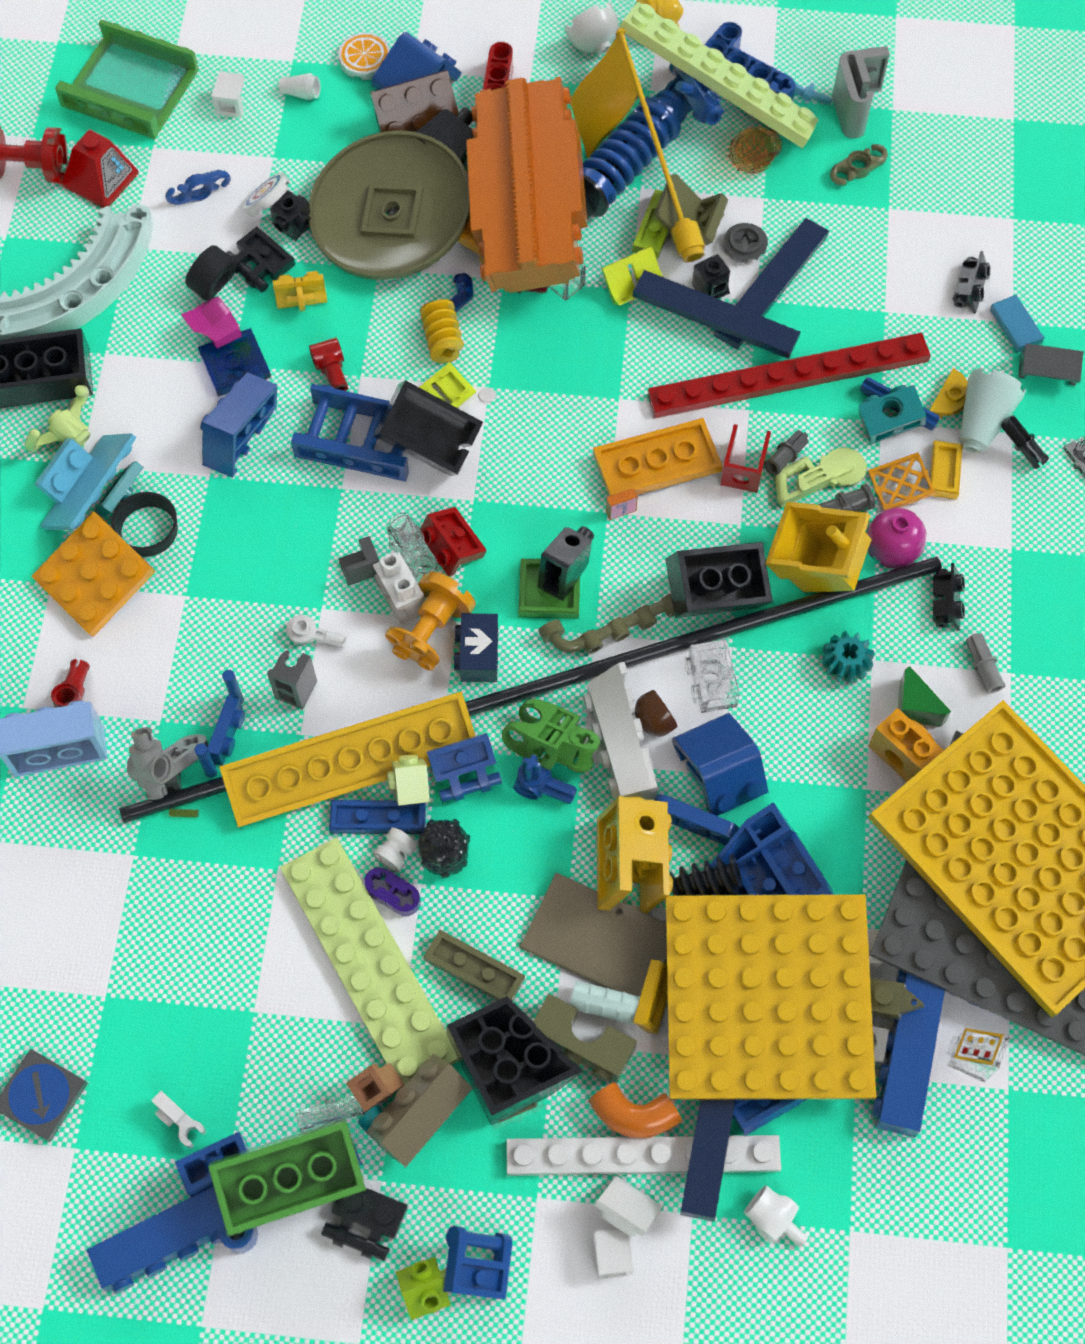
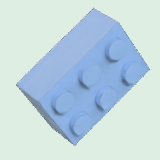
(52, 738)

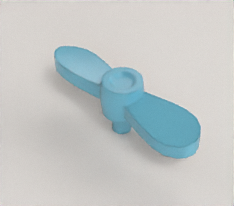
(809, 93)

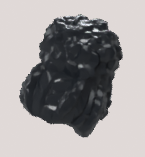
(444, 847)

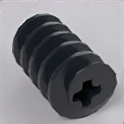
(710, 880)

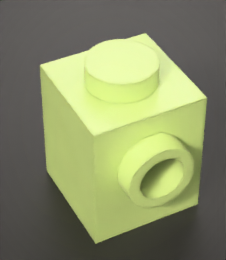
(409, 780)

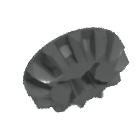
(755, 237)

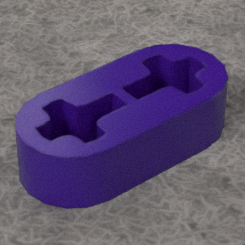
(396, 885)

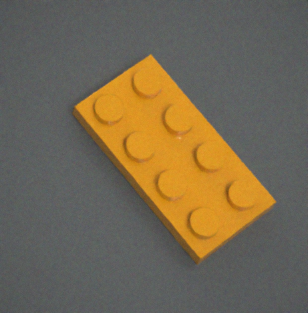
(658, 458)

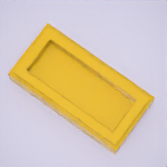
(946, 469)
(653, 998)

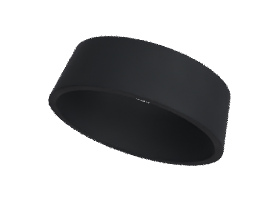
(143, 500)

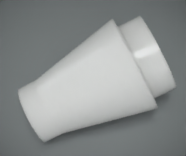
(302, 86)

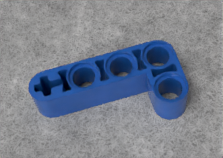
(728, 41)

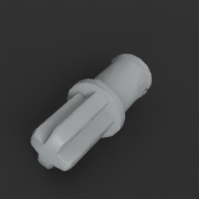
(985, 663)

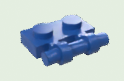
(460, 758)

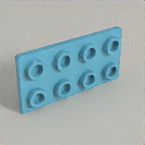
(76, 478)

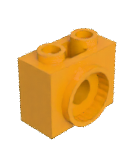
(904, 744)

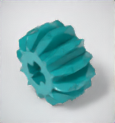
(852, 647)

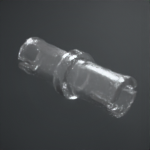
(328, 1112)

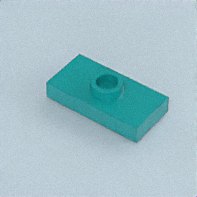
(120, 489)

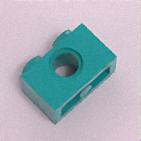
(880, 427)

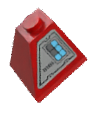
(98, 170)

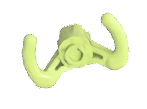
(63, 425)

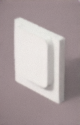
(627, 1208)

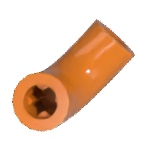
(634, 1119)

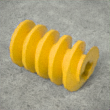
(441, 330)

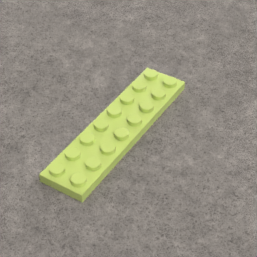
(719, 74)
(367, 959)

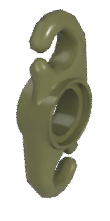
(870, 161)

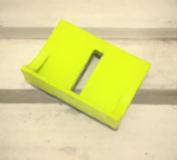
(619, 278)
(451, 384)

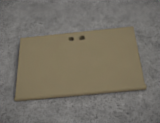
(594, 943)

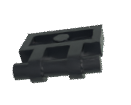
(266, 254)
(372, 1211)

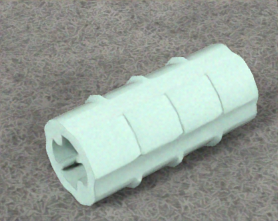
(604, 1002)

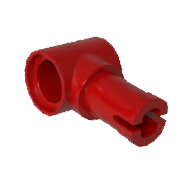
(328, 358)
(72, 687)

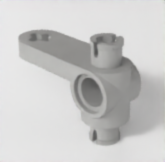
(153, 766)

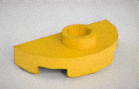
(951, 396)

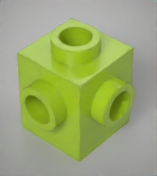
(423, 1288)

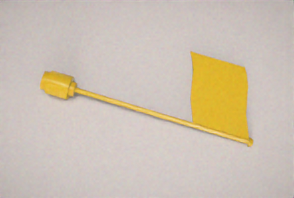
(603, 103)

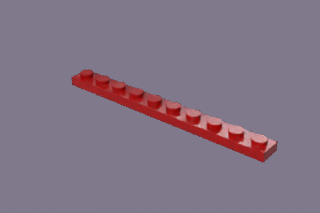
(788, 375)

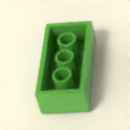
(286, 1176)

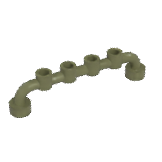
(616, 628)

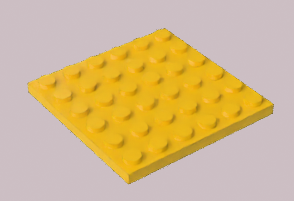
(769, 997)

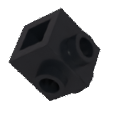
(291, 215)

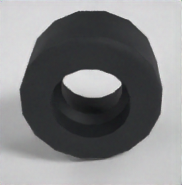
(210, 272)

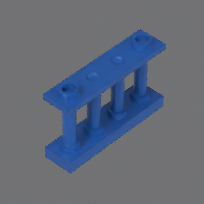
(337, 451)

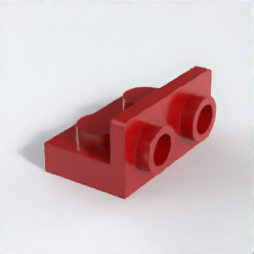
(451, 539)

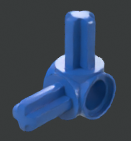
(535, 781)

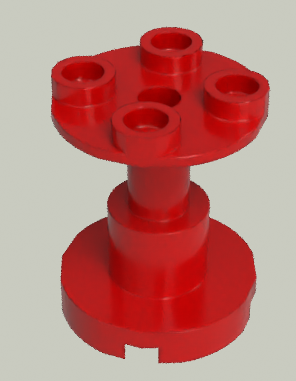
(35, 154)

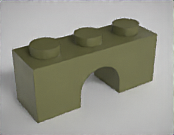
(604, 1056)

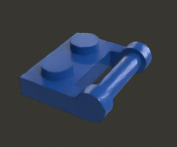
(476, 1275)

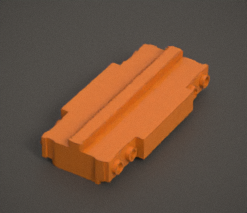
(526, 185)

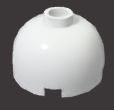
(594, 29)

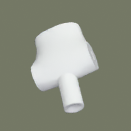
(774, 1216)

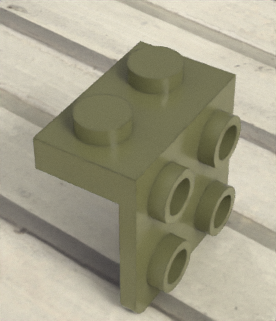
(706, 212)

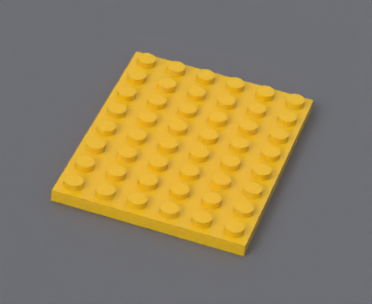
(1004, 846)

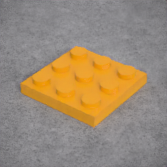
(93, 574)

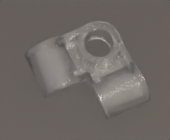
(409, 541)

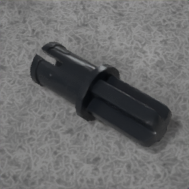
(1024, 441)

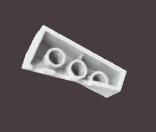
(620, 735)

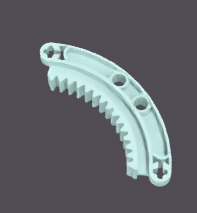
(89, 284)

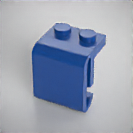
(411, 60)
(723, 763)

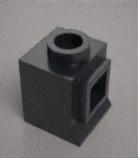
(710, 274)

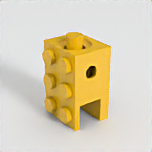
(635, 850)

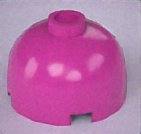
(896, 537)

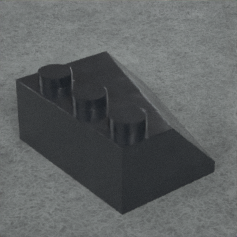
(508, 1059)

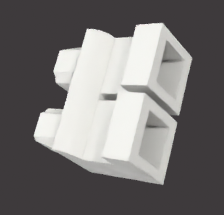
(398, 587)

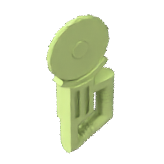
(839, 467)

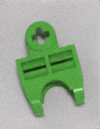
(559, 741)

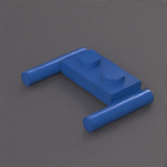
(230, 719)

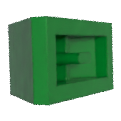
(919, 701)

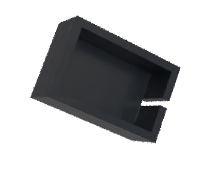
(428, 428)

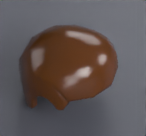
(654, 715)

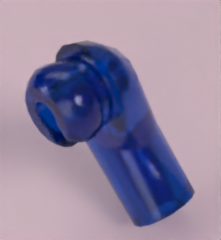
(464, 290)

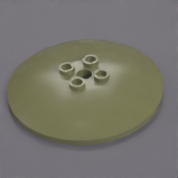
(385, 173)

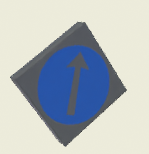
(40, 1095)

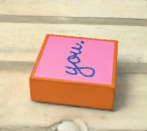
(621, 504)

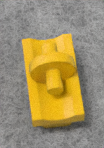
(300, 290)

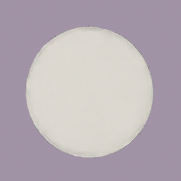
(487, 394)

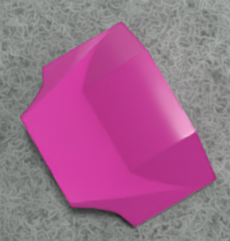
(214, 321)

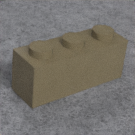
(419, 1110)

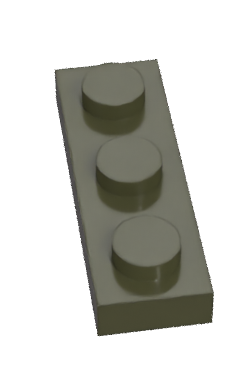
(473, 967)

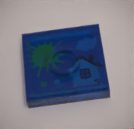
(233, 361)

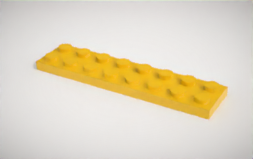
(341, 759)

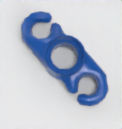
(207, 179)

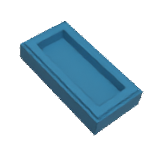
(1016, 323)

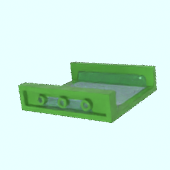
(130, 80)

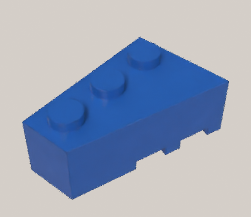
(235, 421)

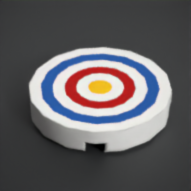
(266, 193)

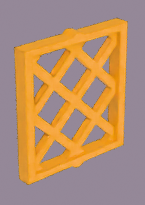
(896, 464)

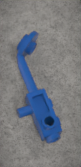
(701, 98)

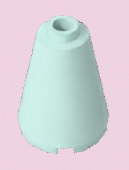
(986, 405)

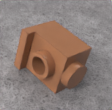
(374, 1085)

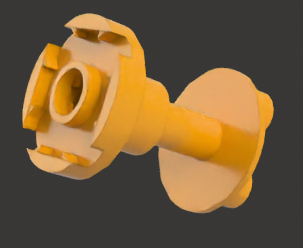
(440, 604)

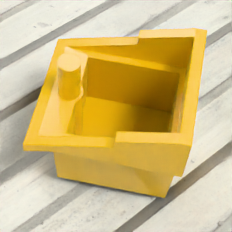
(819, 547)

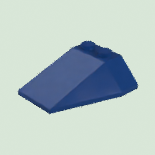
(773, 858)

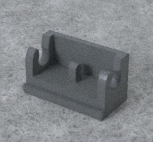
(1051, 363)
(293, 683)

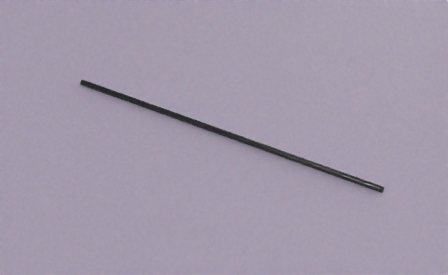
(596, 668)

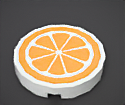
(362, 55)

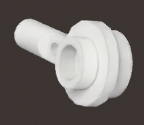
(303, 630)

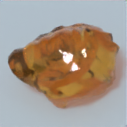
(754, 149)

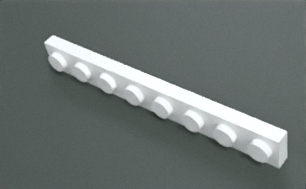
(633, 1155)

